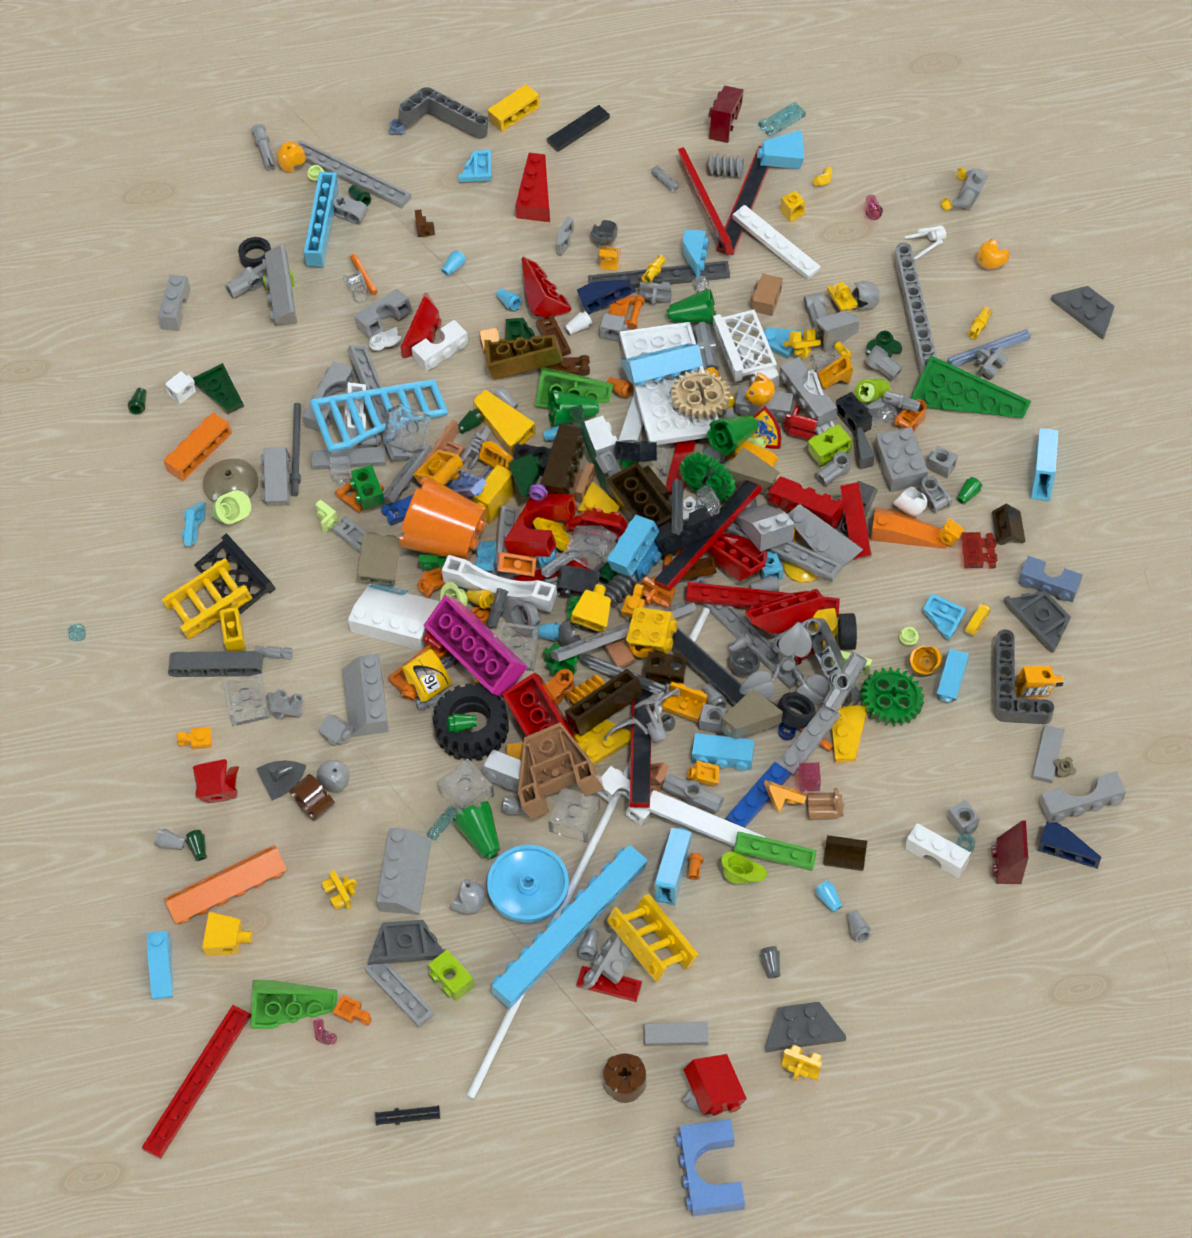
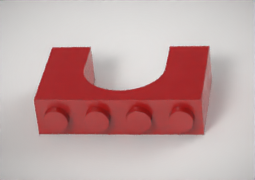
(529, 542)

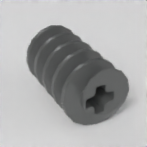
(618, 587)

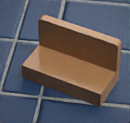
(582, 482)

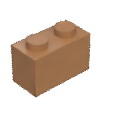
(766, 294)

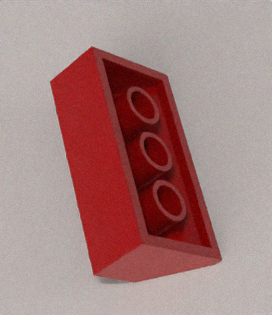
(535, 706)

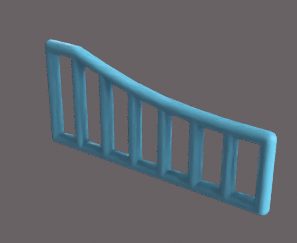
(366, 394)

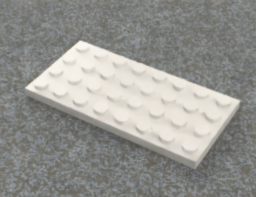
(660, 418)

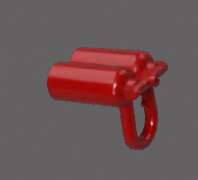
(800, 426)

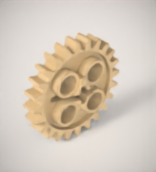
(711, 389)

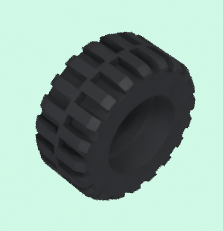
(477, 743)

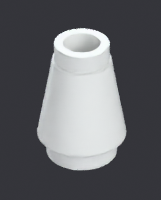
(578, 323)

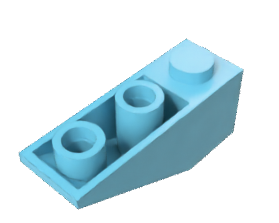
(694, 249)

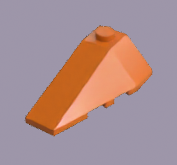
(900, 528)

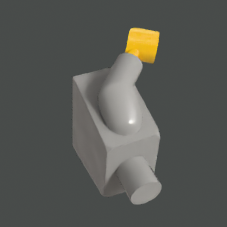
(970, 190)

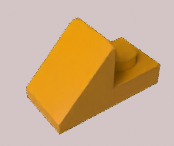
(609, 257)
(836, 371)
(780, 794)

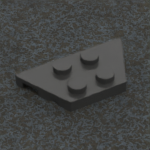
(1087, 308)
(1041, 616)
(404, 942)
(803, 1026)

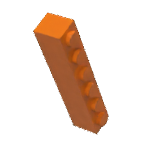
(225, 884)

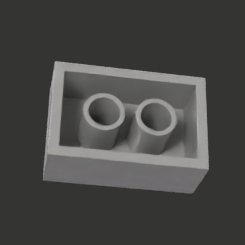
(900, 459)

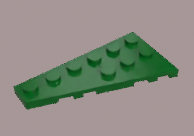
(958, 390)

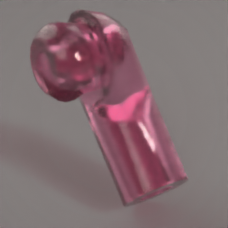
(322, 1035)

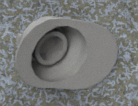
(520, 612)

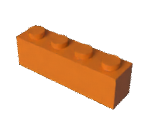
(197, 446)

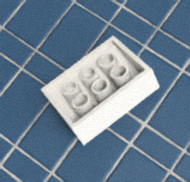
(392, 616)

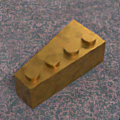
(521, 355)

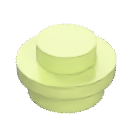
(313, 172)
(909, 636)

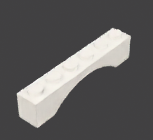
(471, 577)

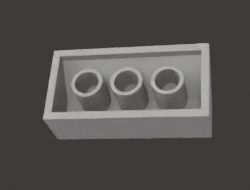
(280, 286)
(365, 696)
(403, 872)

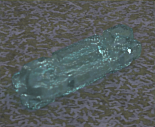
(441, 823)

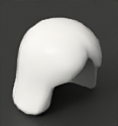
(911, 502)

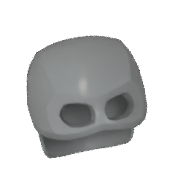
(867, 295)
(333, 781)
(470, 898)

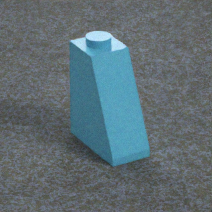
(783, 151)
(953, 675)

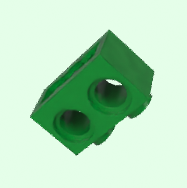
(368, 487)

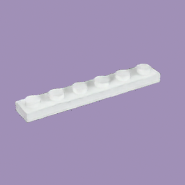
(776, 242)

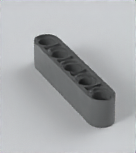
(215, 664)

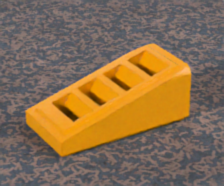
(485, 452)

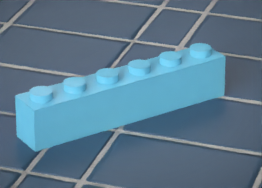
(321, 219)

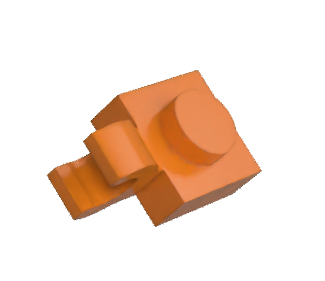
(350, 1009)

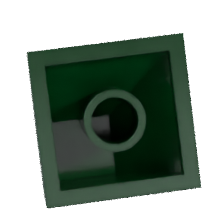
(526, 472)

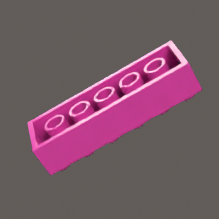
(475, 645)

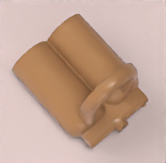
(825, 805)

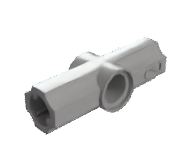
(249, 278)
(706, 345)
(838, 691)
(703, 798)

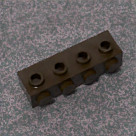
(603, 702)

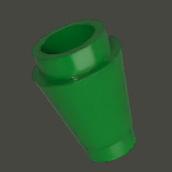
(970, 489)
(461, 722)

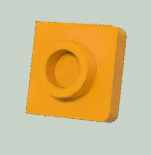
(950, 532)
(704, 773)

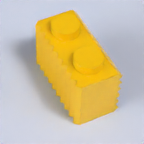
(232, 629)

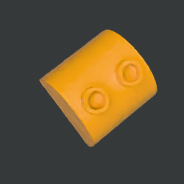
(441, 467)

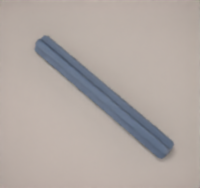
(993, 346)

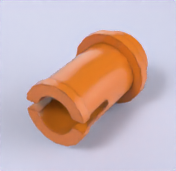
(695, 861)

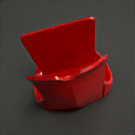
(214, 782)

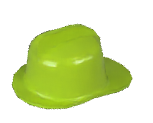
(741, 870)

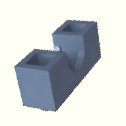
(1063, 587)

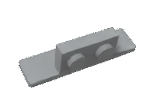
(611, 962)

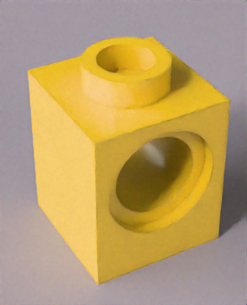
(793, 206)

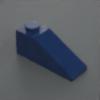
(603, 293)
(1065, 844)

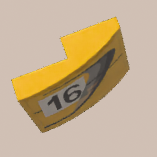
(427, 675)

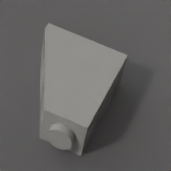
(835, 328)

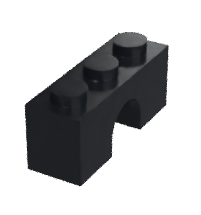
(697, 527)

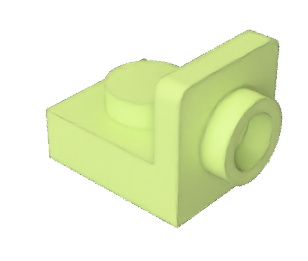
(327, 515)

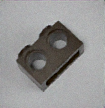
(665, 673)

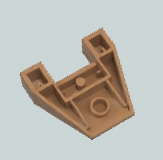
(551, 763)

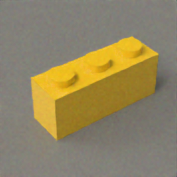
(513, 107)

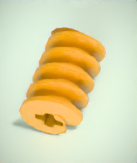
(584, 689)

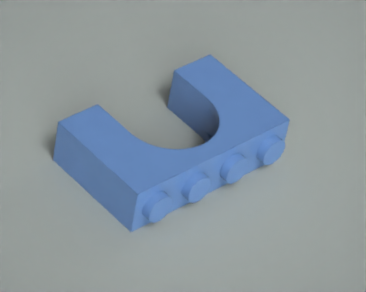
(706, 1197)

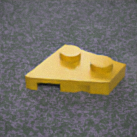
(559, 533)

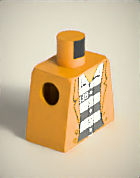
(1036, 682)

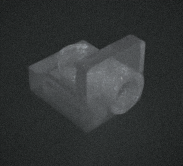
(820, 361)
(662, 461)

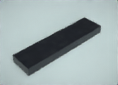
(578, 128)

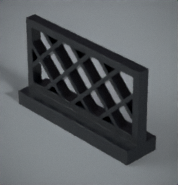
(243, 561)

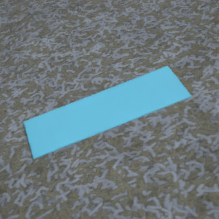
(389, 588)

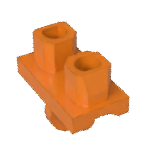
(656, 593)

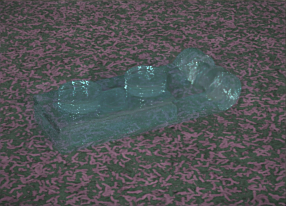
(782, 119)

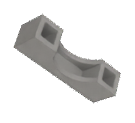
(335, 381)
(818, 407)
(1059, 805)

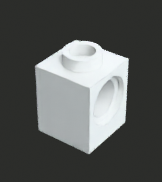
(180, 387)

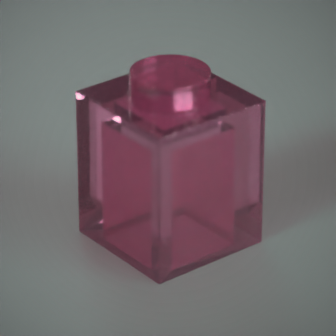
(809, 777)

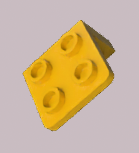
(652, 629)

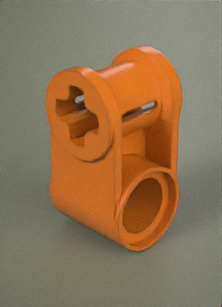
(911, 418)
(559, 686)

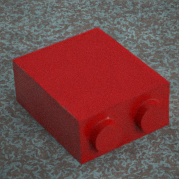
(715, 1084)

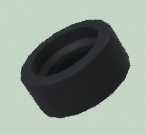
(249, 244)
(847, 631)
(799, 702)

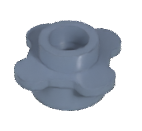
(396, 127)

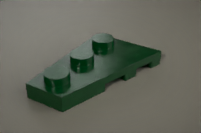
(220, 388)

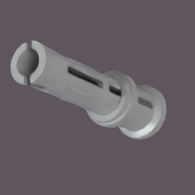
(262, 142)

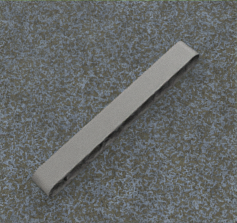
(914, 304)

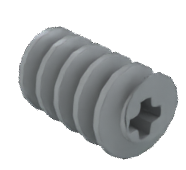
(726, 165)

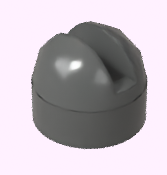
(670, 723)

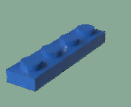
(757, 796)

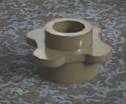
(1064, 772)

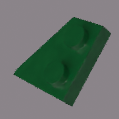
(518, 328)

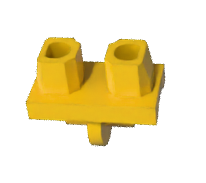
(842, 296)
(801, 345)
(342, 898)
(801, 1064)

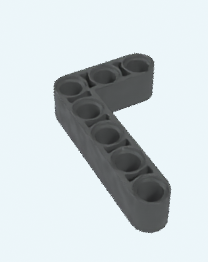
(445, 108)
(825, 655)
(1007, 684)

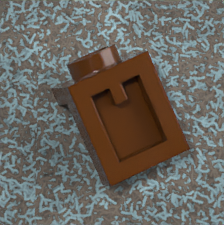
(424, 228)

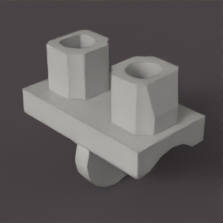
(656, 292)
(987, 368)
(284, 705)

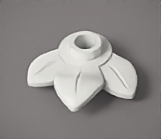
(384, 339)

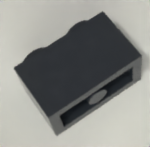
(576, 580)

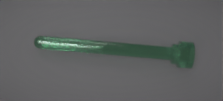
(576, 412)

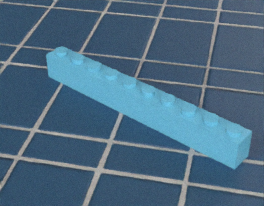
(569, 926)

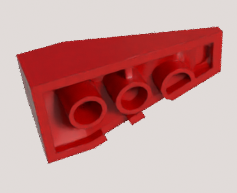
(541, 292)

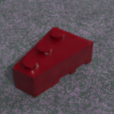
(723, 113)

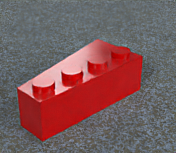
(533, 196)
(789, 494)

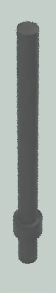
(295, 477)

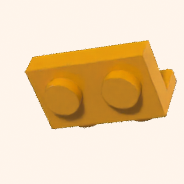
(688, 704)

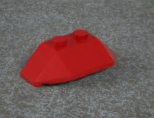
(422, 326)
(613, 522)
(737, 556)
(785, 611)

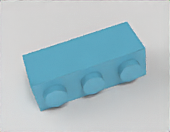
(633, 545)
(723, 751)

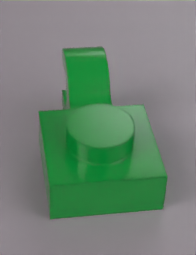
(431, 562)

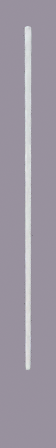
(572, 886)

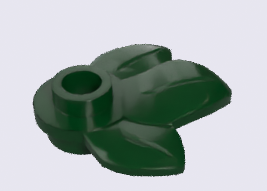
(890, 345)

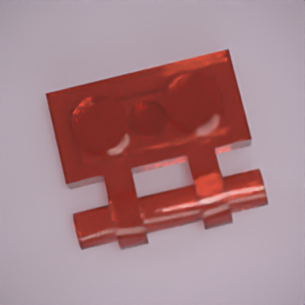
(972, 550)

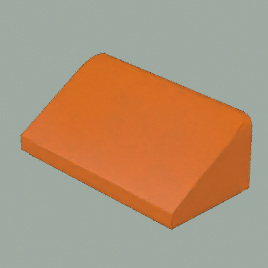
(516, 564)

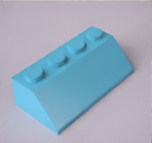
(662, 363)

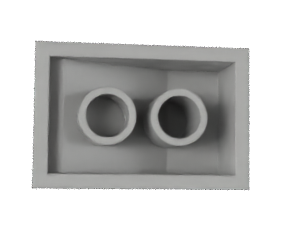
(766, 526)

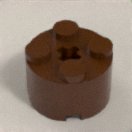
(311, 797)
(624, 1066)

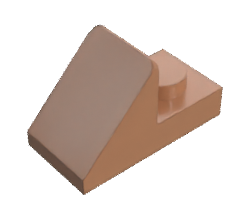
(658, 776)

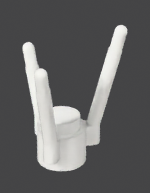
(934, 233)

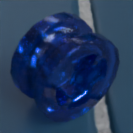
(785, 735)

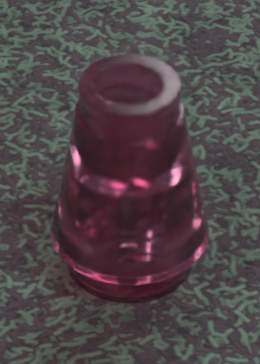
(873, 208)

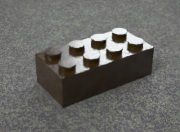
(563, 460)
(639, 495)

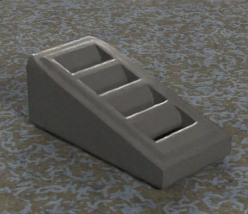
(864, 451)

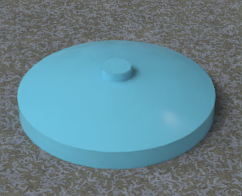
(528, 883)

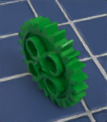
(696, 468)
(892, 696)

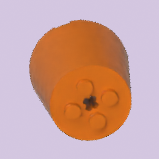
(442, 522)

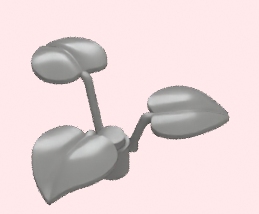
(793, 642)
(655, 727)

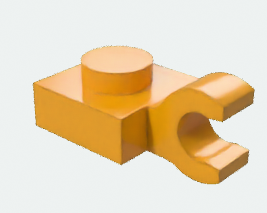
(634, 601)
(198, 738)

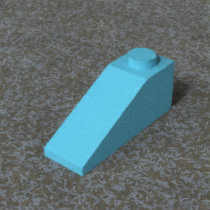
(160, 964)

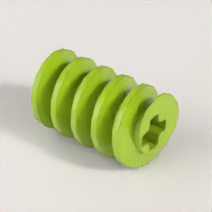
(871, 389)

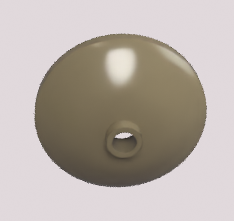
(241, 478)

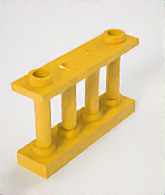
(209, 615)
(664, 928)

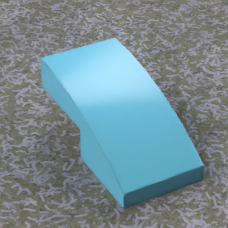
(486, 555)

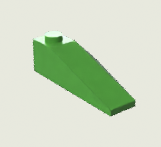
(571, 383)
(286, 1002)

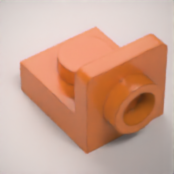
(430, 581)

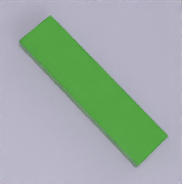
(775, 851)

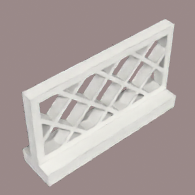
(731, 352)

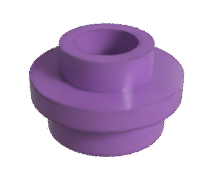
(537, 492)

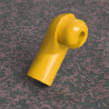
(824, 178)
(842, 350)

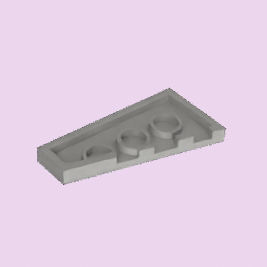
(823, 537)

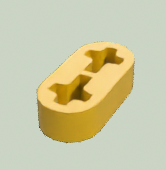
(978, 619)

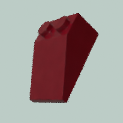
(1011, 855)

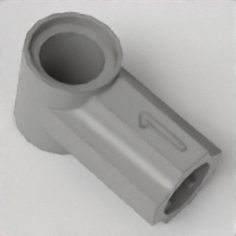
(815, 306)
(881, 361)
(834, 469)

